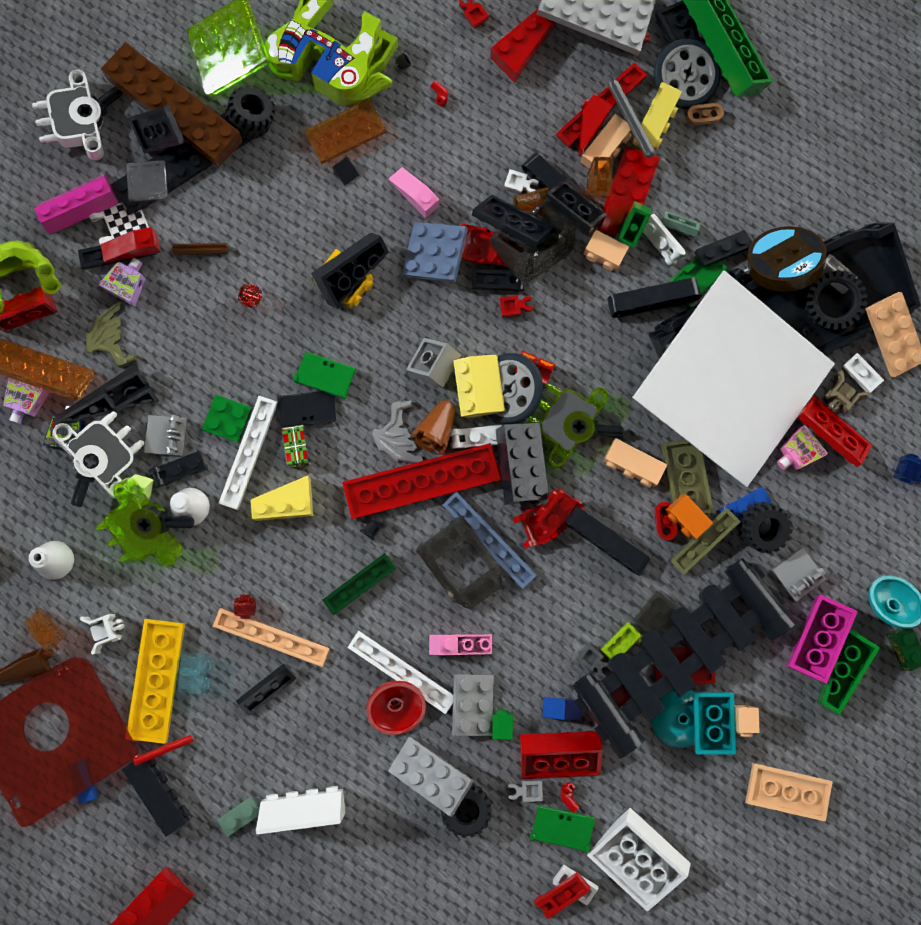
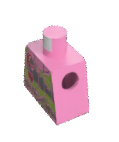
(800, 449)

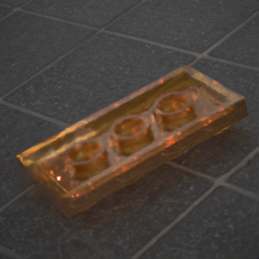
(345, 131)

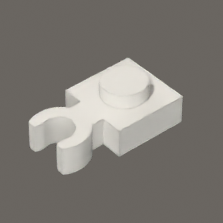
(517, 182)

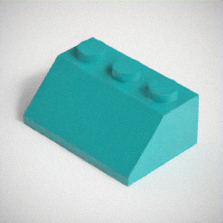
(714, 722)

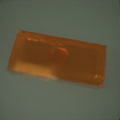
(530, 200)

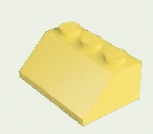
(479, 385)

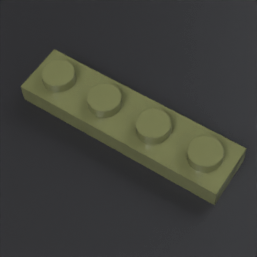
(699, 547)

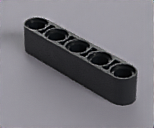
(542, 171)
(654, 297)
(607, 541)

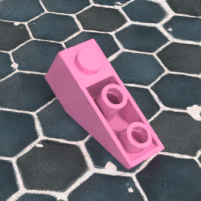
(460, 644)

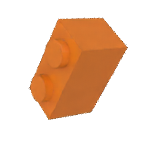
(688, 516)

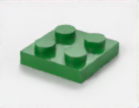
(226, 418)

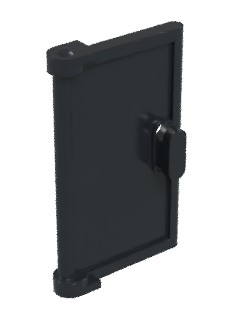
(306, 405)

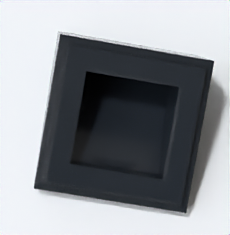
(345, 171)

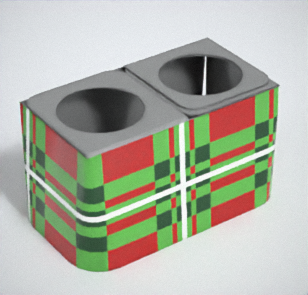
(295, 446)

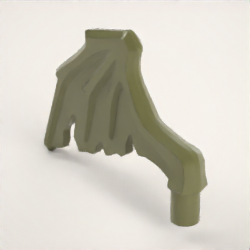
(105, 335)

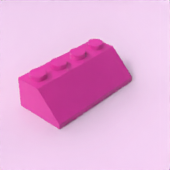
(76, 204)
(821, 639)

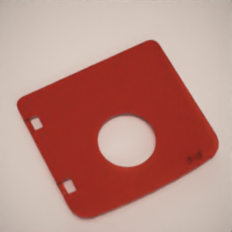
(92, 750)

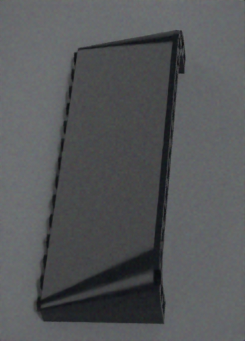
(869, 253)

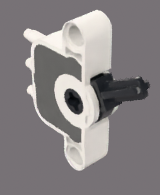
(76, 115)
(105, 448)

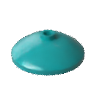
(896, 602)
(667, 723)

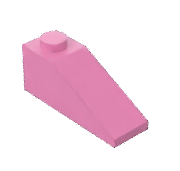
(415, 192)

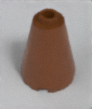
(435, 428)

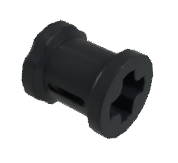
(372, 528)

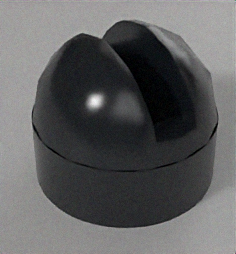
(403, 61)

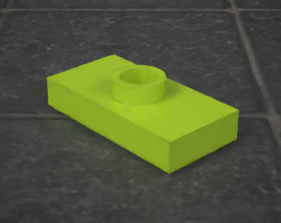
(621, 641)

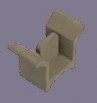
(843, 395)

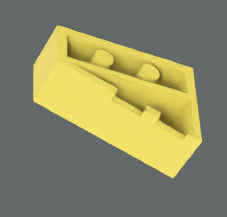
(660, 111)
(284, 502)

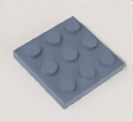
(435, 252)

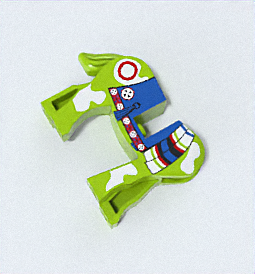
(340, 72)

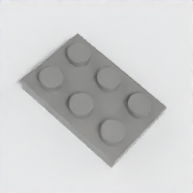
(472, 705)

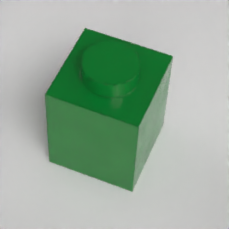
(502, 725)

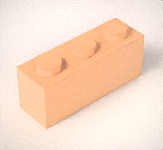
(608, 141)
(634, 463)

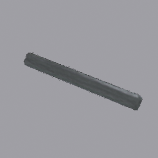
(631, 119)

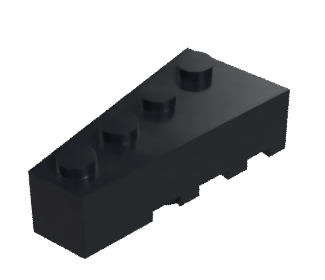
(348, 269)

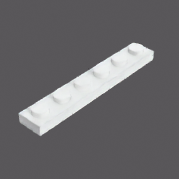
(248, 453)
(401, 670)

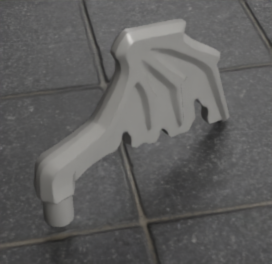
(395, 439)

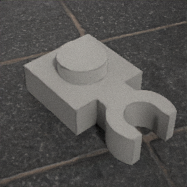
(530, 790)

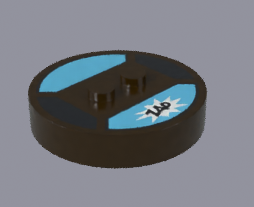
(787, 258)

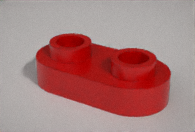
(663, 521)

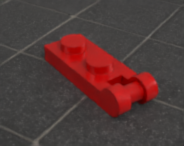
(562, 895)

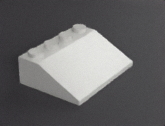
(301, 810)
(639, 860)

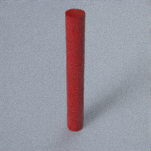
(162, 750)

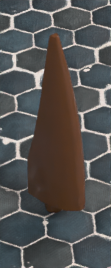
(27, 666)

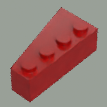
(521, 44)

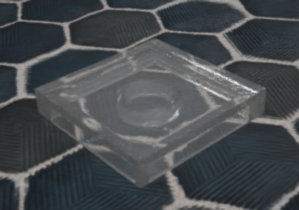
(146, 180)

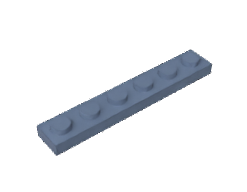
(496, 546)

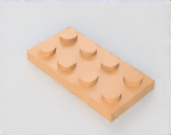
(895, 334)
(788, 792)

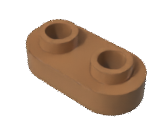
(704, 114)

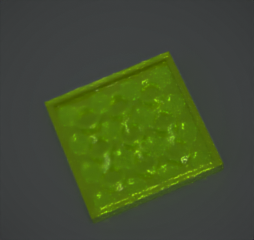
(227, 46)

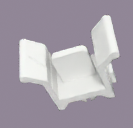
(104, 630)

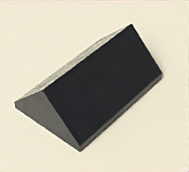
(575, 207)

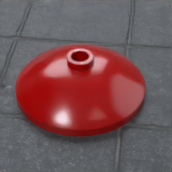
(397, 716)

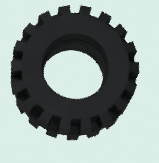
(252, 100)
(778, 531)
(476, 825)

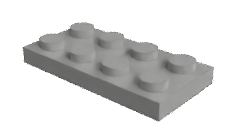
(431, 776)

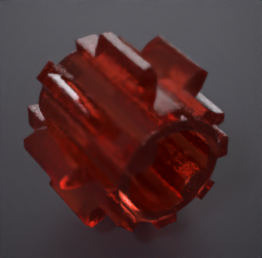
(249, 295)
(245, 606)

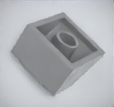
(433, 362)

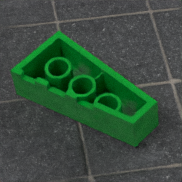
(847, 673)

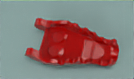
(478, 246)
(536, 531)

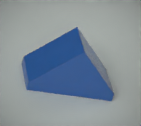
(561, 709)

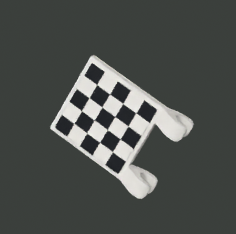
(120, 221)

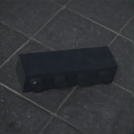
(157, 796)

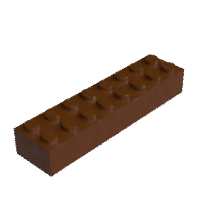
(154, 89)

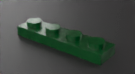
(359, 584)

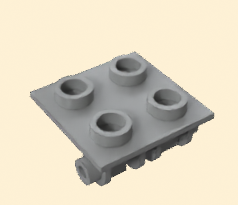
(165, 435)
(799, 574)

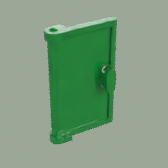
(705, 276)
(330, 378)
(560, 831)

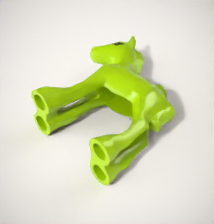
(23, 256)

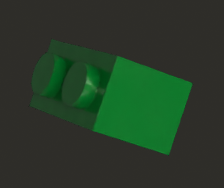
(634, 224)

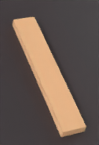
(271, 637)

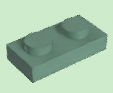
(686, 226)
(239, 816)

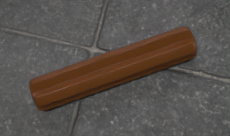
(200, 248)

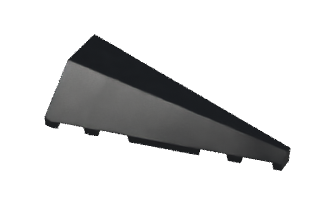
(121, 392)

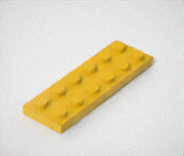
(155, 680)

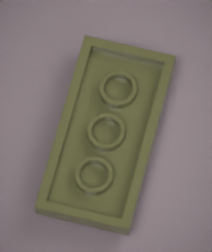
(687, 473)

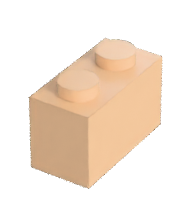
(605, 251)
(746, 720)

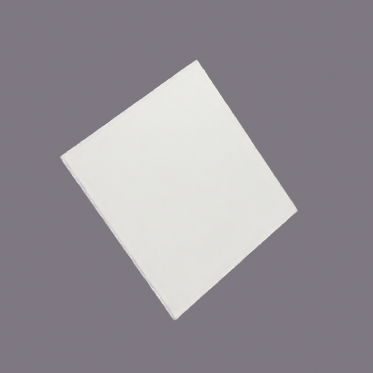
(734, 379)

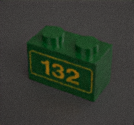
(906, 648)

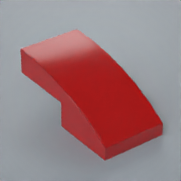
(615, 212)

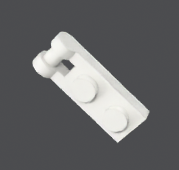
(663, 240)
(474, 437)

